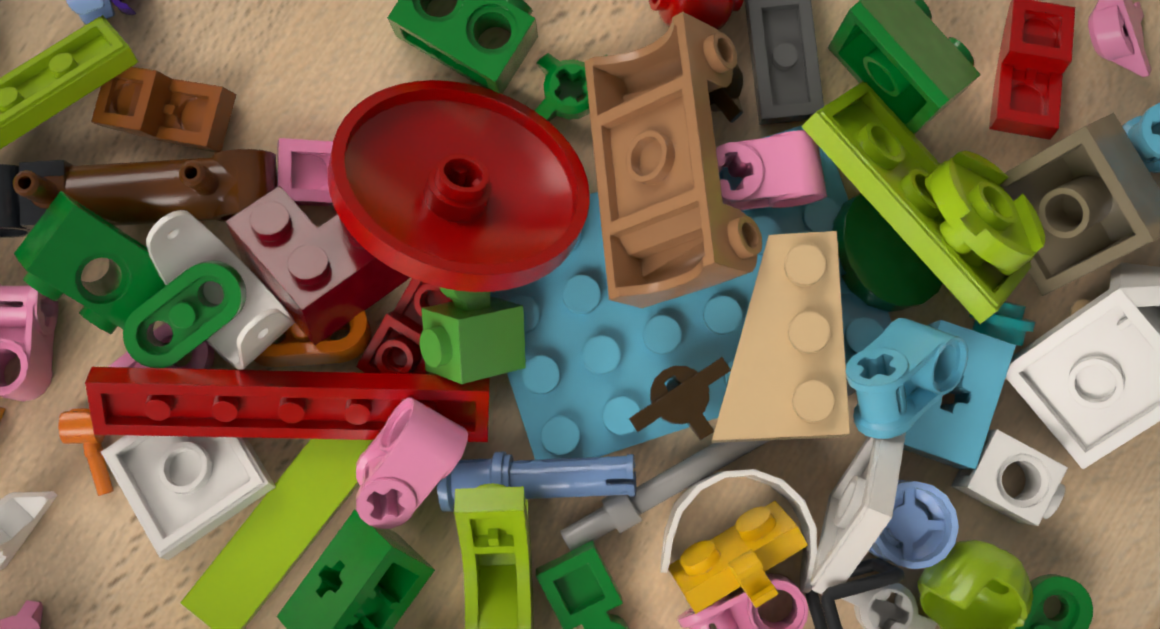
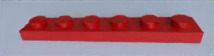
(272, 402)

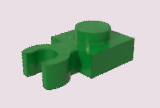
(581, 589)

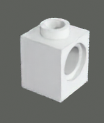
(1042, 485)

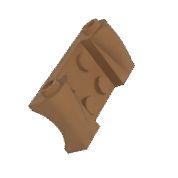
(660, 168)

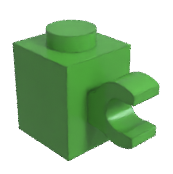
(472, 336)

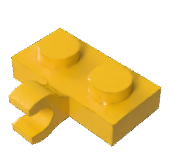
(738, 558)

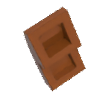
(165, 109)

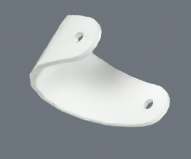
(191, 243)
(798, 504)

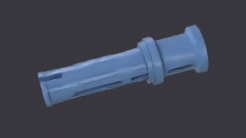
(543, 477)

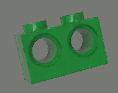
(455, 37)

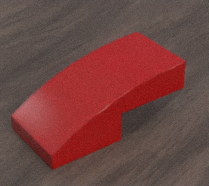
(1031, 68)

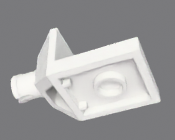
(1099, 368)

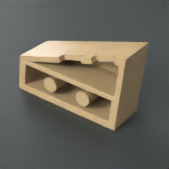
(791, 349)

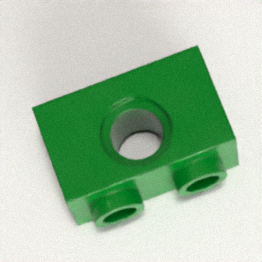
(66, 242)

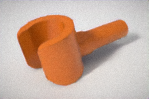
(77, 428)

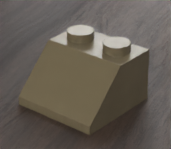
(1090, 201)

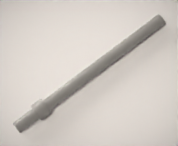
(625, 511)

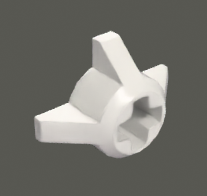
(18, 518)
(876, 612)

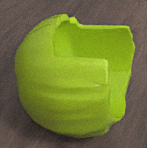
(976, 588)

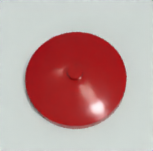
(457, 186)

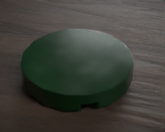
(878, 261)

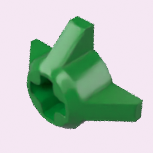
(562, 87)

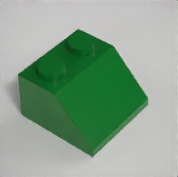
(904, 58)

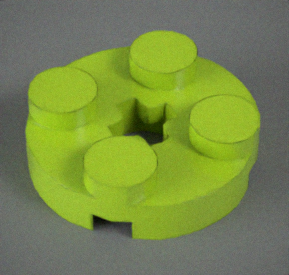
(982, 214)

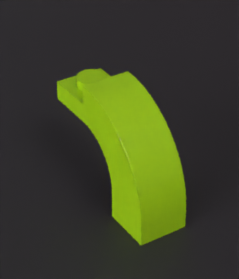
(495, 556)

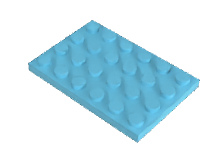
(598, 357)

